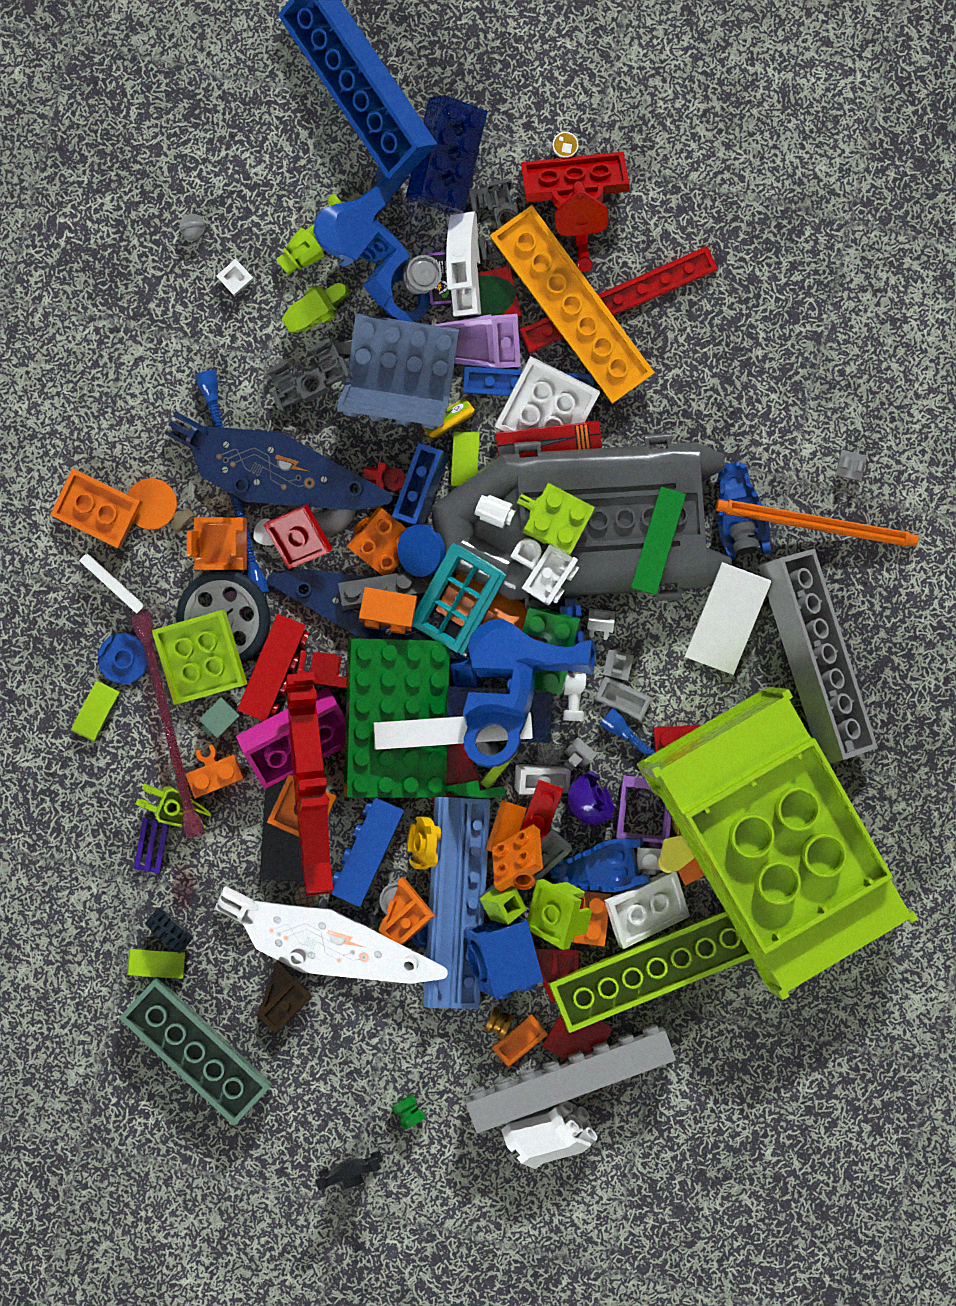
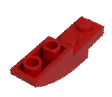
(542, 807)

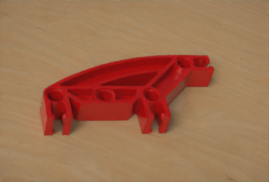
(309, 783)

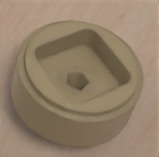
(181, 520)

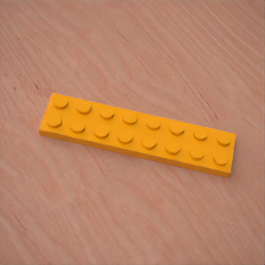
(572, 304)

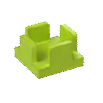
(557, 913)

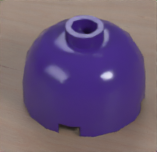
(589, 801)

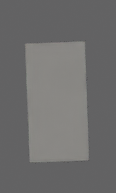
(623, 698)

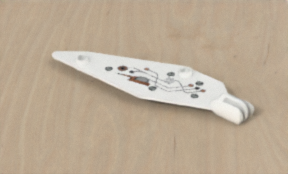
(325, 942)

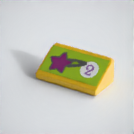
(454, 416)

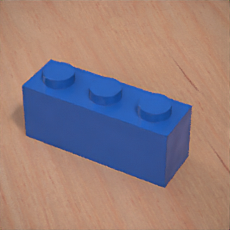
(420, 485)

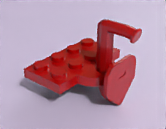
(577, 191)

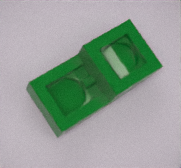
(472, 790)

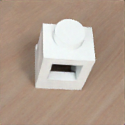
(647, 860)

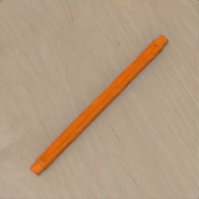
(816, 523)

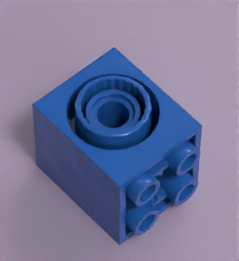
(503, 957)

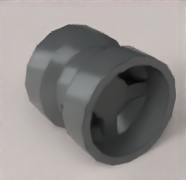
(744, 538)

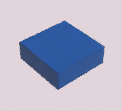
(463, 674)

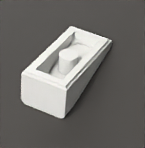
(528, 775)

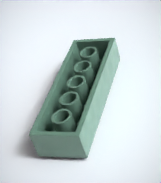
(195, 1051)

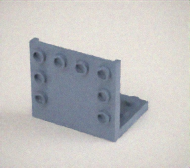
(399, 371)

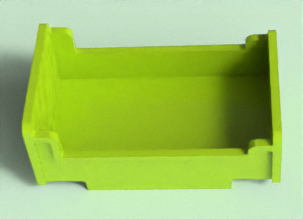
(777, 839)

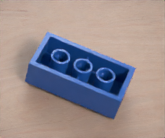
(367, 852)

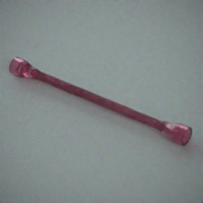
(191, 822)

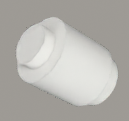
(495, 511)

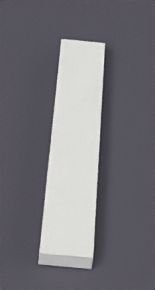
(436, 732)

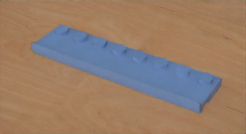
(454, 898)

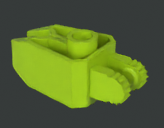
(315, 307)
(168, 805)

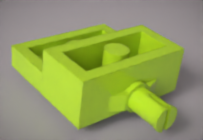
(556, 518)

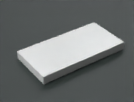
(727, 618)

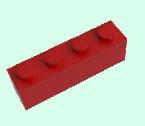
(273, 667)

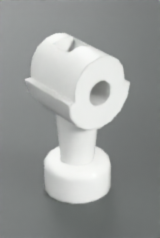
(573, 688)

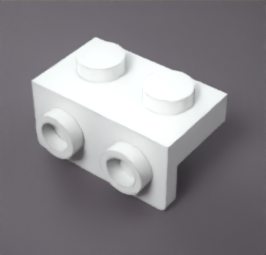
(550, 574)

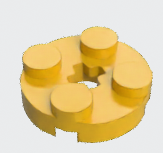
(422, 843)

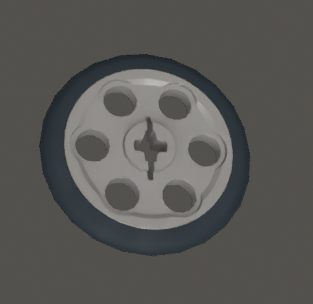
(248, 595)

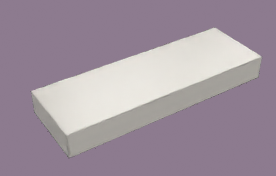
(112, 583)

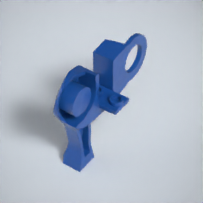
(354, 231)
(505, 651)

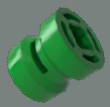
(408, 1112)

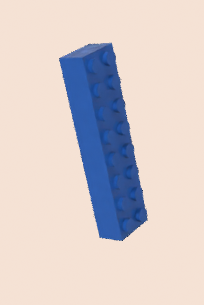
(359, 84)

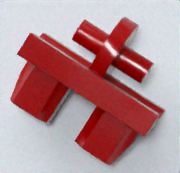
(385, 476)

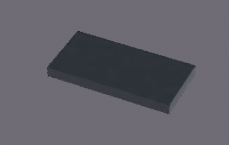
(279, 848)

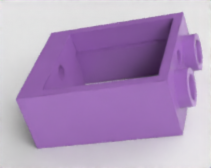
(652, 841)

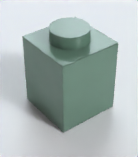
(219, 718)

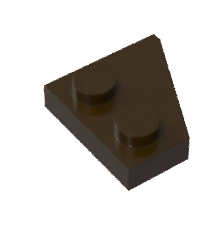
(282, 998)

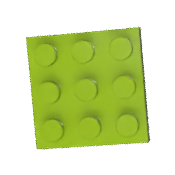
(199, 657)

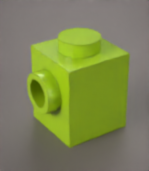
(503, 905)

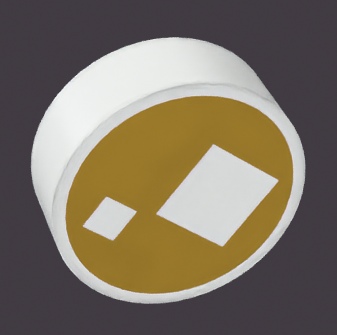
(565, 145)

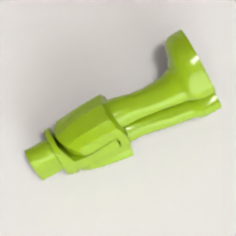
(303, 247)

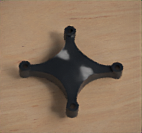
(349, 1171)

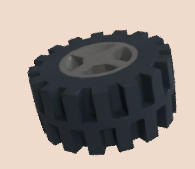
(169, 930)

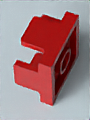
(325, 668)

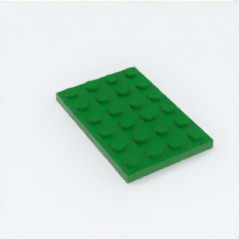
(388, 684)

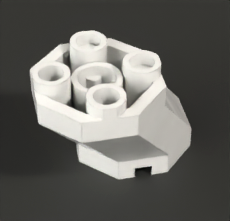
(550, 1134)

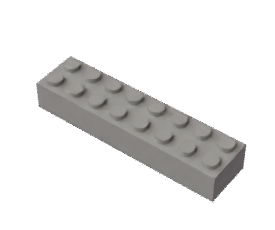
(818, 656)
(569, 1078)

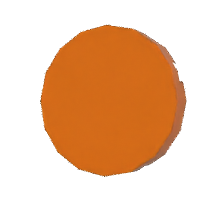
(158, 503)

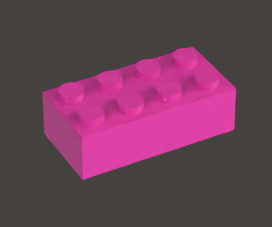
(269, 746)

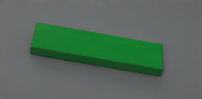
(658, 540)

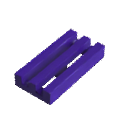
(147, 867)

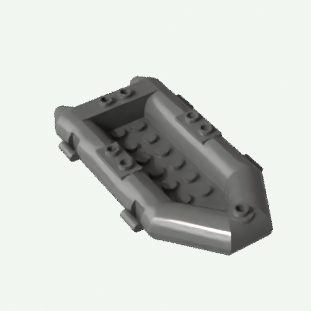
(622, 489)

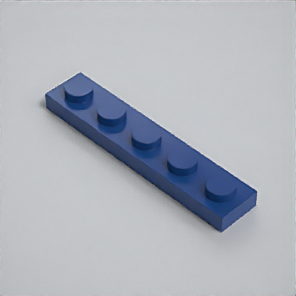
(501, 381)

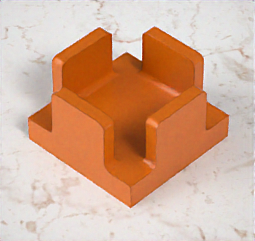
(218, 543)
(284, 811)

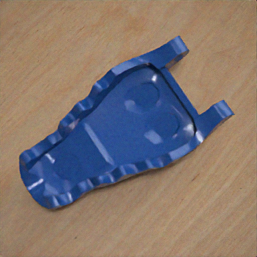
(736, 486)
(605, 867)

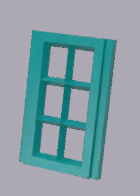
(436, 588)

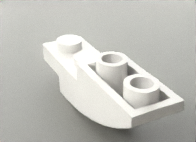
(462, 262)

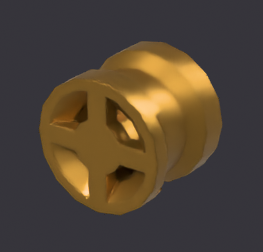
(498, 1023)

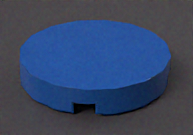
(421, 550)
(125, 651)

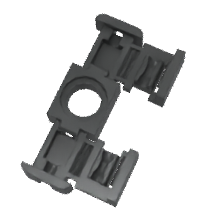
(491, 198)
(293, 393)

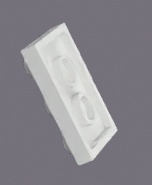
(647, 909)

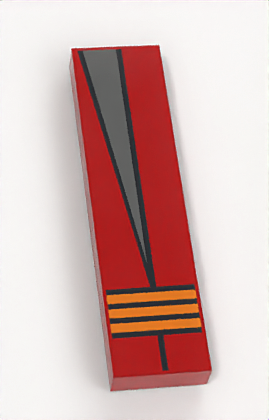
(552, 438)

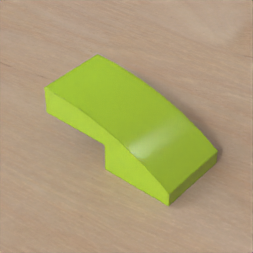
(464, 456)
(95, 711)
(155, 963)

